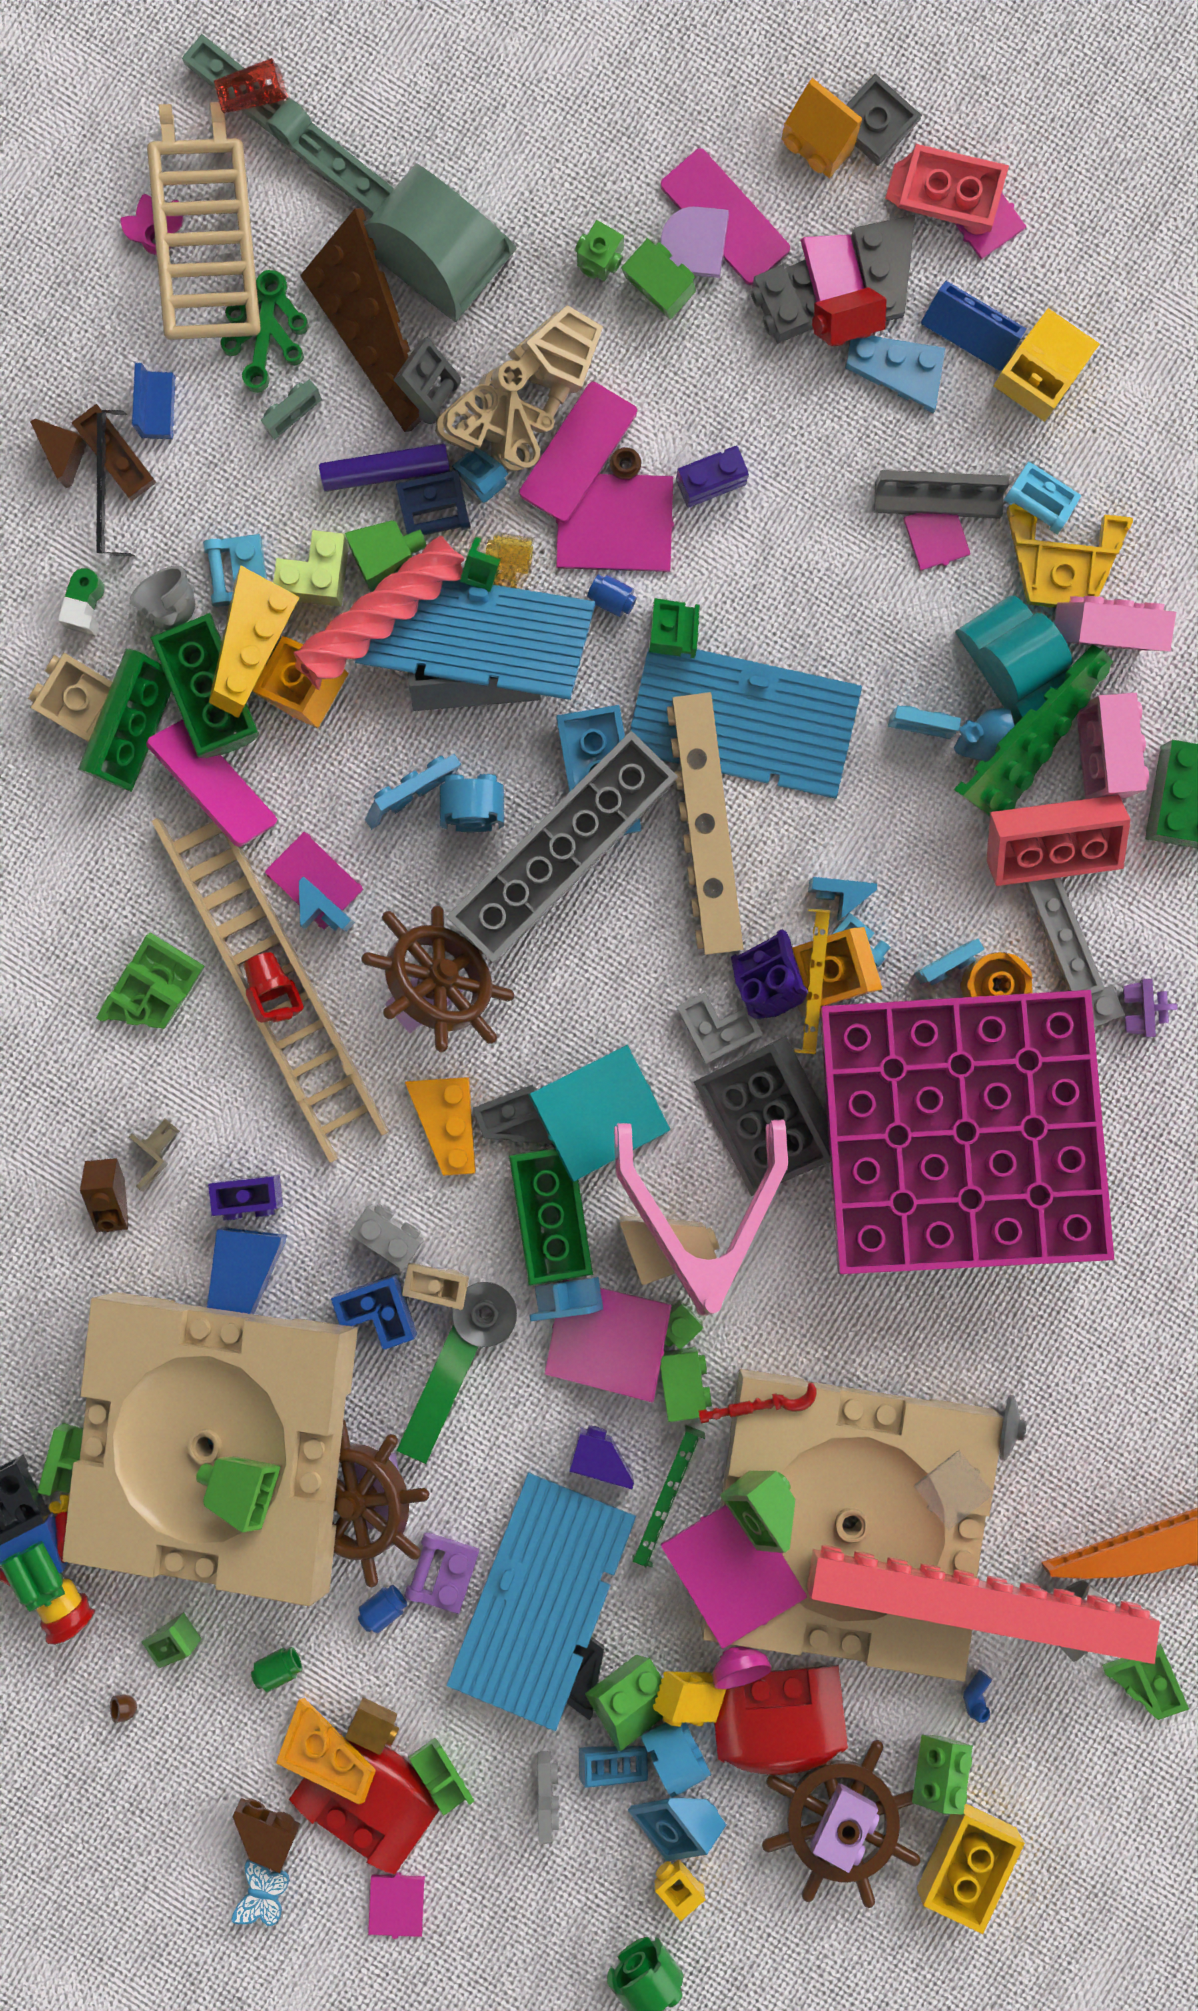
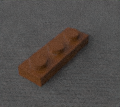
(120, 458)

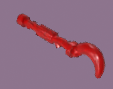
(748, 1407)

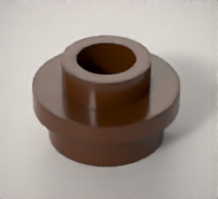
(629, 455)

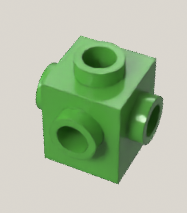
(600, 251)

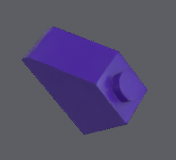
(600, 1458)

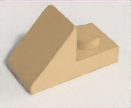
(435, 1285)

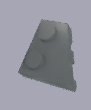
(511, 1118)

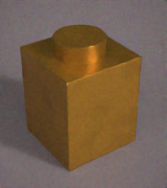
(372, 1726)

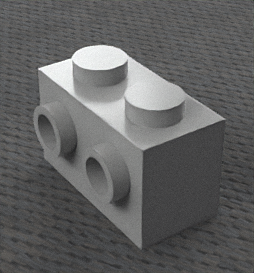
(387, 1236)

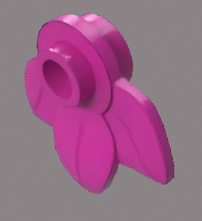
(141, 227)

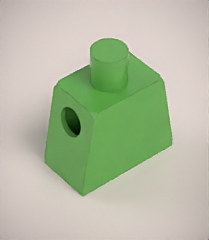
(382, 550)
(239, 1490)

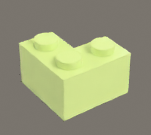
(324, 574)

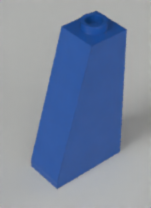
(242, 1268)

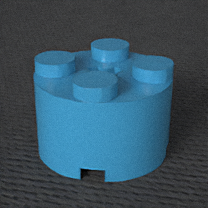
(471, 803)
(676, 1757)

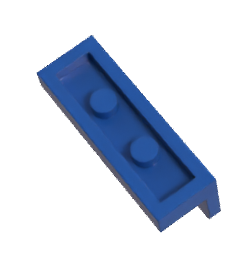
(973, 325)

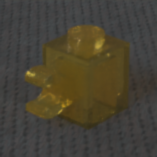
(514, 553)

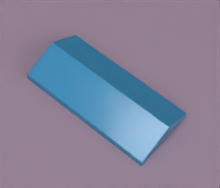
(587, 739)

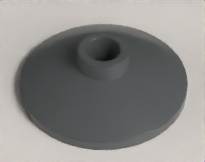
(483, 1331)
(1012, 1428)

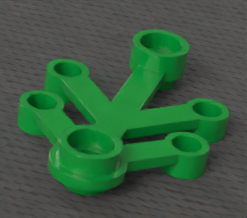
(269, 327)

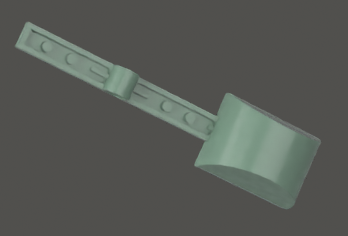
(418, 227)

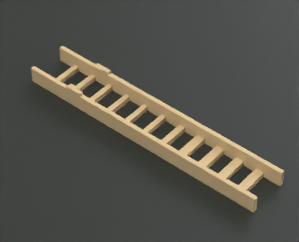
(242, 921)

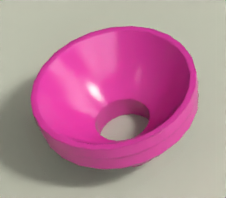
(740, 1667)

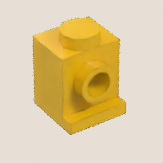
(680, 1898)

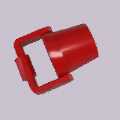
(267, 983)

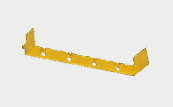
(815, 981)

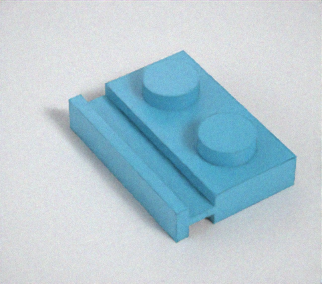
(924, 722)
(959, 957)

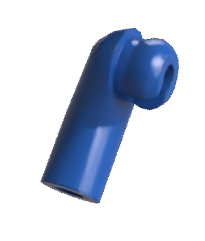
(974, 1697)

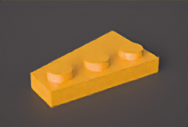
(447, 1121)
(324, 1756)

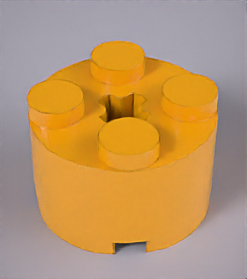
(1009, 968)

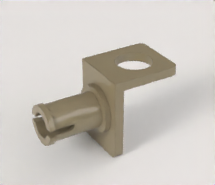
(153, 1146)

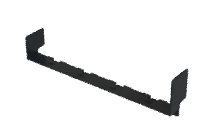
(101, 476)

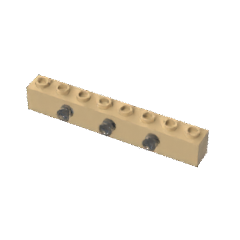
(707, 823)

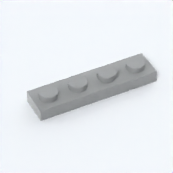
(1064, 935)

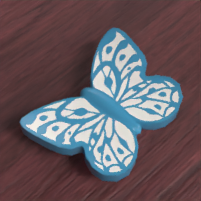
(262, 1895)

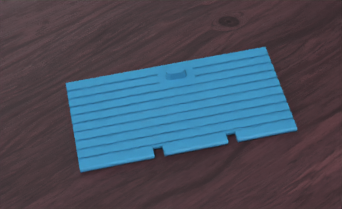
(507, 634)
(762, 714)
(541, 1601)

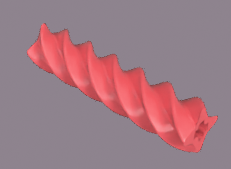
(375, 612)

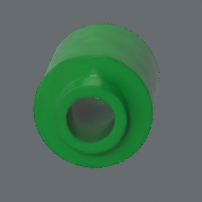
(276, 1669)

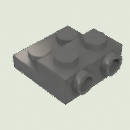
(785, 299)

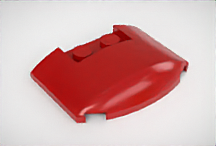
(783, 1721)
(389, 1819)

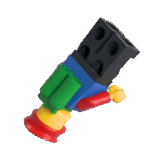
(33, 1554)

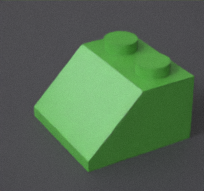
(763, 1509)
(627, 1700)

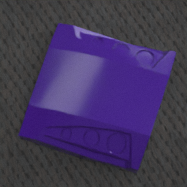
(769, 977)

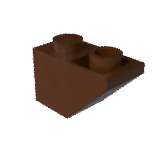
(105, 1195)
(265, 1833)

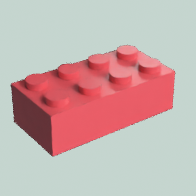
(1057, 840)

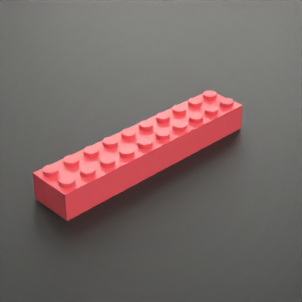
(983, 1605)

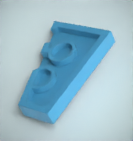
(900, 365)
(421, 784)

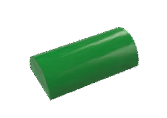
(189, 663)
(127, 721)
(549, 1218)

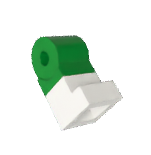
(80, 602)

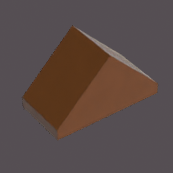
(62, 448)

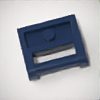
(432, 495)

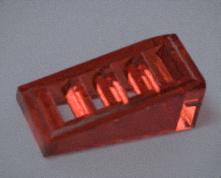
(256, 73)

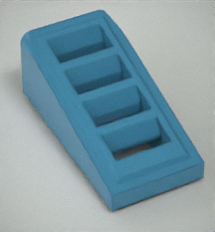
(612, 1777)

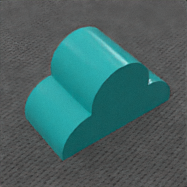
(1017, 654)

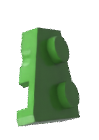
(1150, 1684)

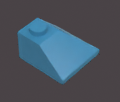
(679, 1826)

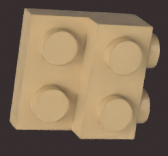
(71, 695)

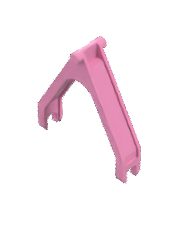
(703, 1279)

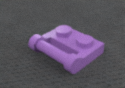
(452, 1576)

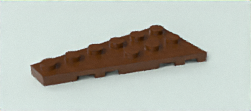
(362, 310)

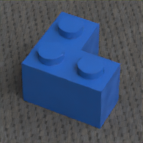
(383, 1304)

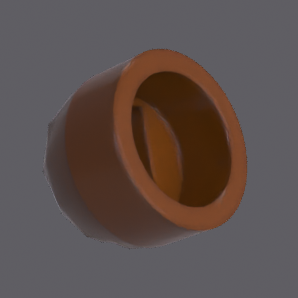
(122, 1708)

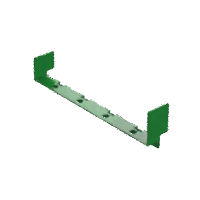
(667, 1495)

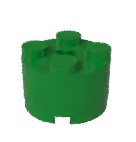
(646, 1977)

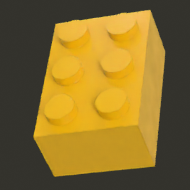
(970, 1867)

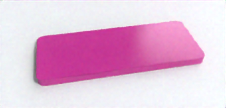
(751, 240)
(578, 452)
(212, 786)

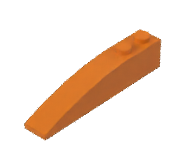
(1136, 1552)

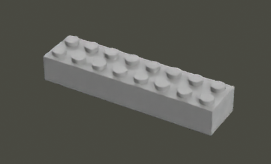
(562, 847)

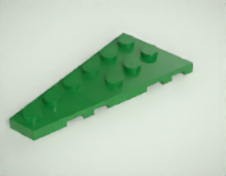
(1032, 739)

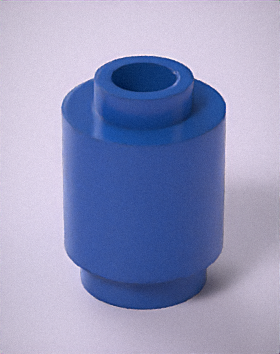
(612, 595)
(381, 1609)

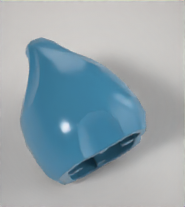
(981, 737)

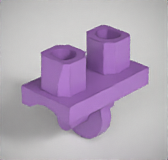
(1143, 993)

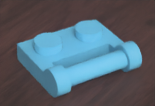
(1043, 497)
(243, 551)

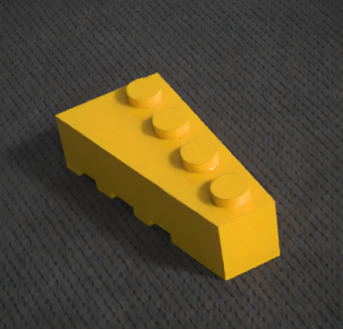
(251, 633)

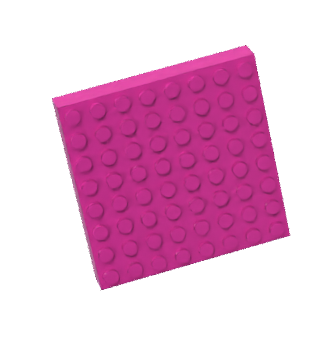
(966, 1133)

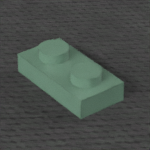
(296, 405)

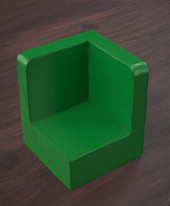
(479, 568)

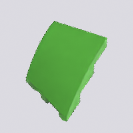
(152, 985)

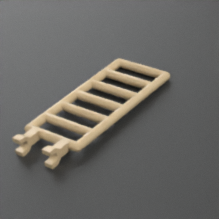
(164, 240)

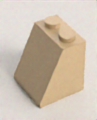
(649, 1258)

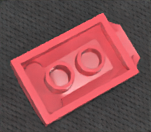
(948, 187)

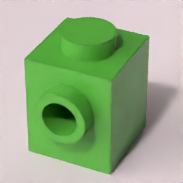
(682, 1325)

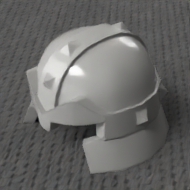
(165, 598)

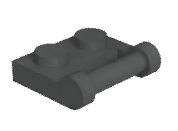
(420, 374)

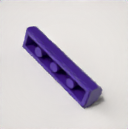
(384, 467)

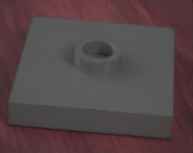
(884, 117)

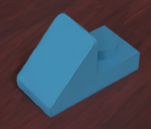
(481, 474)
(850, 892)
(314, 902)

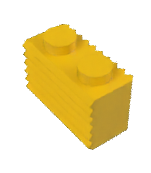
(688, 1698)

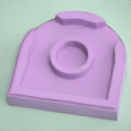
(697, 239)

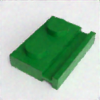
(674, 628)

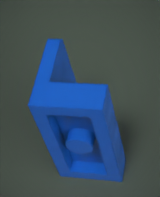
(153, 403)

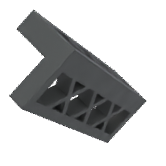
(940, 493)

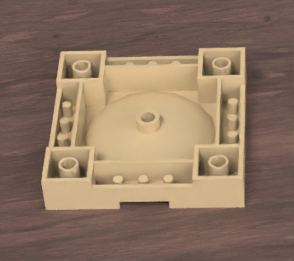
(155, 1392)
(861, 1459)

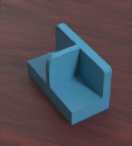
(567, 1299)

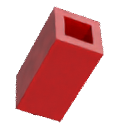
(849, 316)

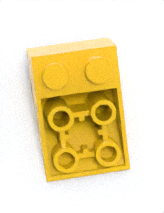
(1046, 364)

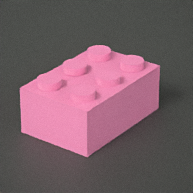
(1115, 623)
(1112, 746)

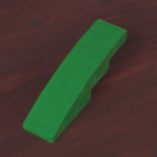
(437, 1397)

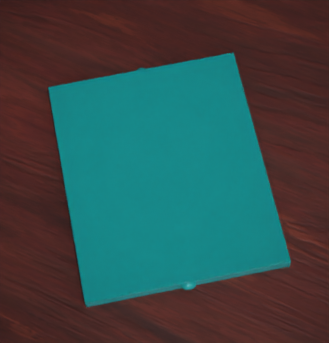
(589, 1103)

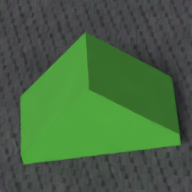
(172, 1641)

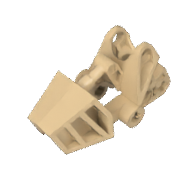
(551, 356)

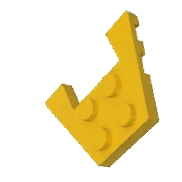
(1062, 570)

